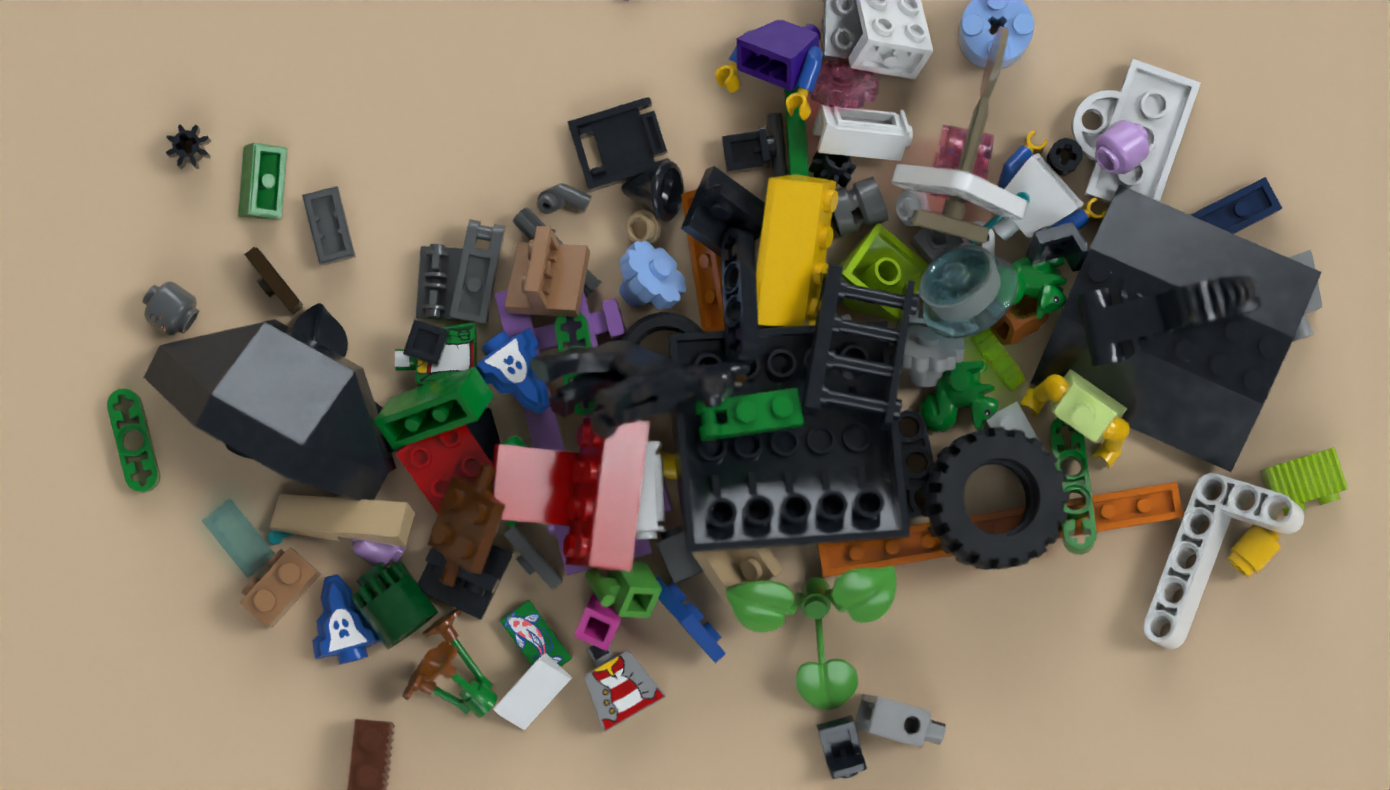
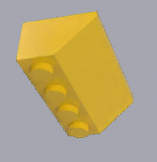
(794, 249)

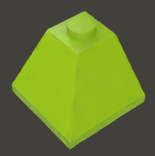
(881, 264)

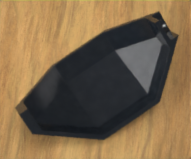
(279, 404)

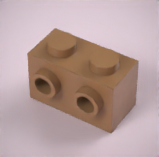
(280, 587)

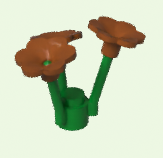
(475, 695)

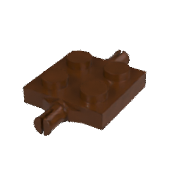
(466, 524)

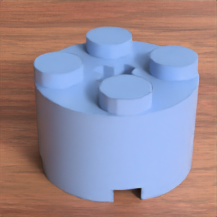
(981, 15)

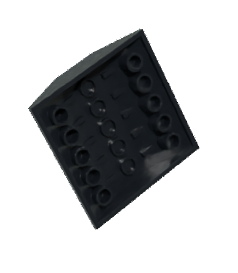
(1199, 382)
(792, 485)

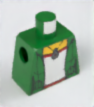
(458, 356)

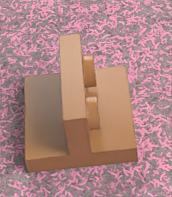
(547, 276)

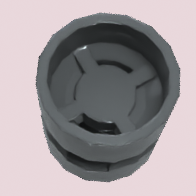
(869, 210)

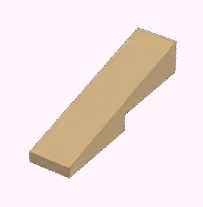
(343, 517)

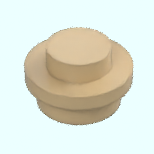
(643, 226)

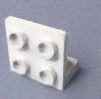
(892, 39)

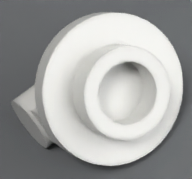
(908, 202)

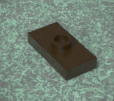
(272, 282)

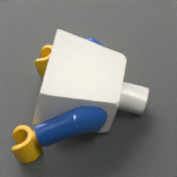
(1050, 198)

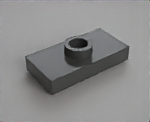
(329, 226)
(531, 559)

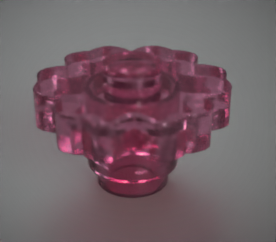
(844, 86)

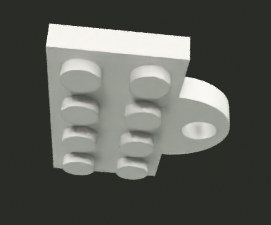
(1160, 105)

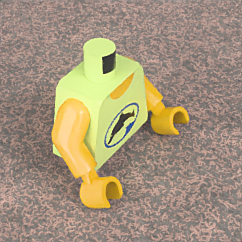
(1084, 409)

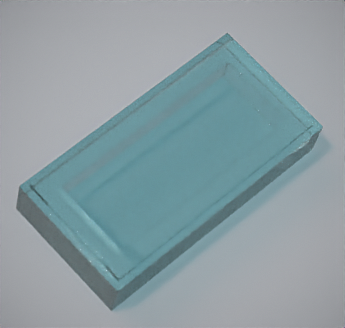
(239, 537)

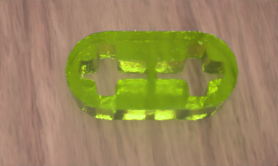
(998, 359)

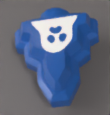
(509, 369)
(341, 626)

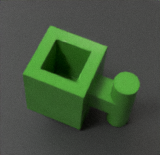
(628, 592)

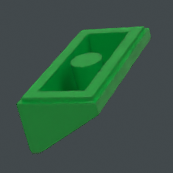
(262, 181)

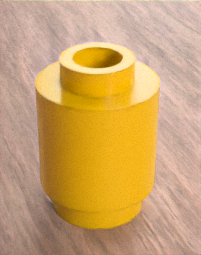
(1254, 550)

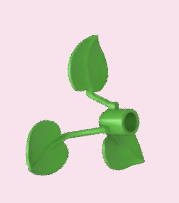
(860, 591)

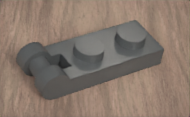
(477, 273)

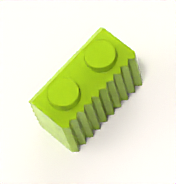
(1307, 478)

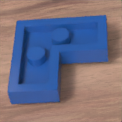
(690, 619)

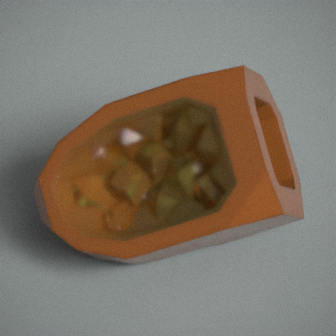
(1018, 322)

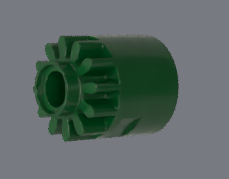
(392, 603)

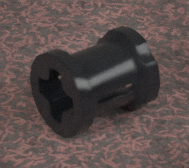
(1074, 153)

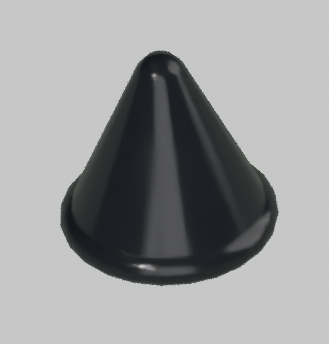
(658, 190)

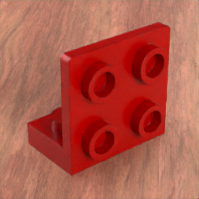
(439, 458)

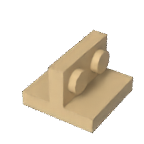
(737, 566)

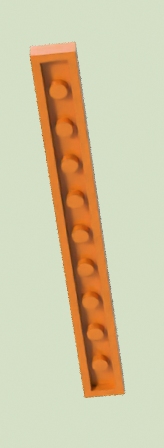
(1111, 512)

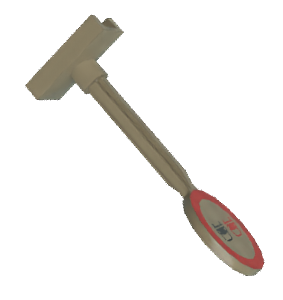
(951, 218)

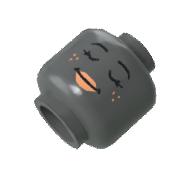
(170, 308)

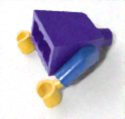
(779, 55)

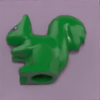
(1040, 282)
(959, 390)

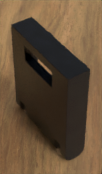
(624, 141)

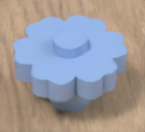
(650, 277)

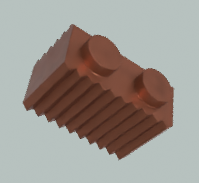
(370, 755)

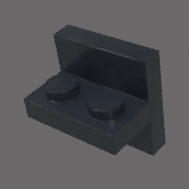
(720, 206)
(471, 590)

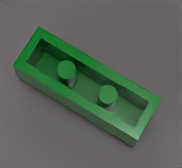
(434, 408)

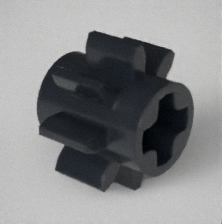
(178, 144)
(832, 167)

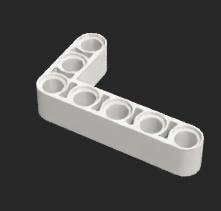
(1206, 547)

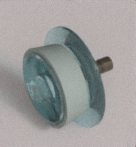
(966, 291)

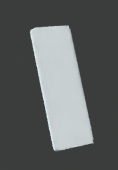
(533, 692)

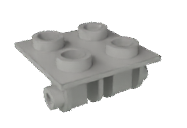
(841, 29)

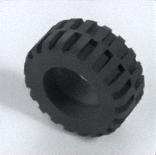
(1041, 487)

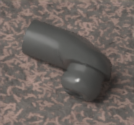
(561, 196)

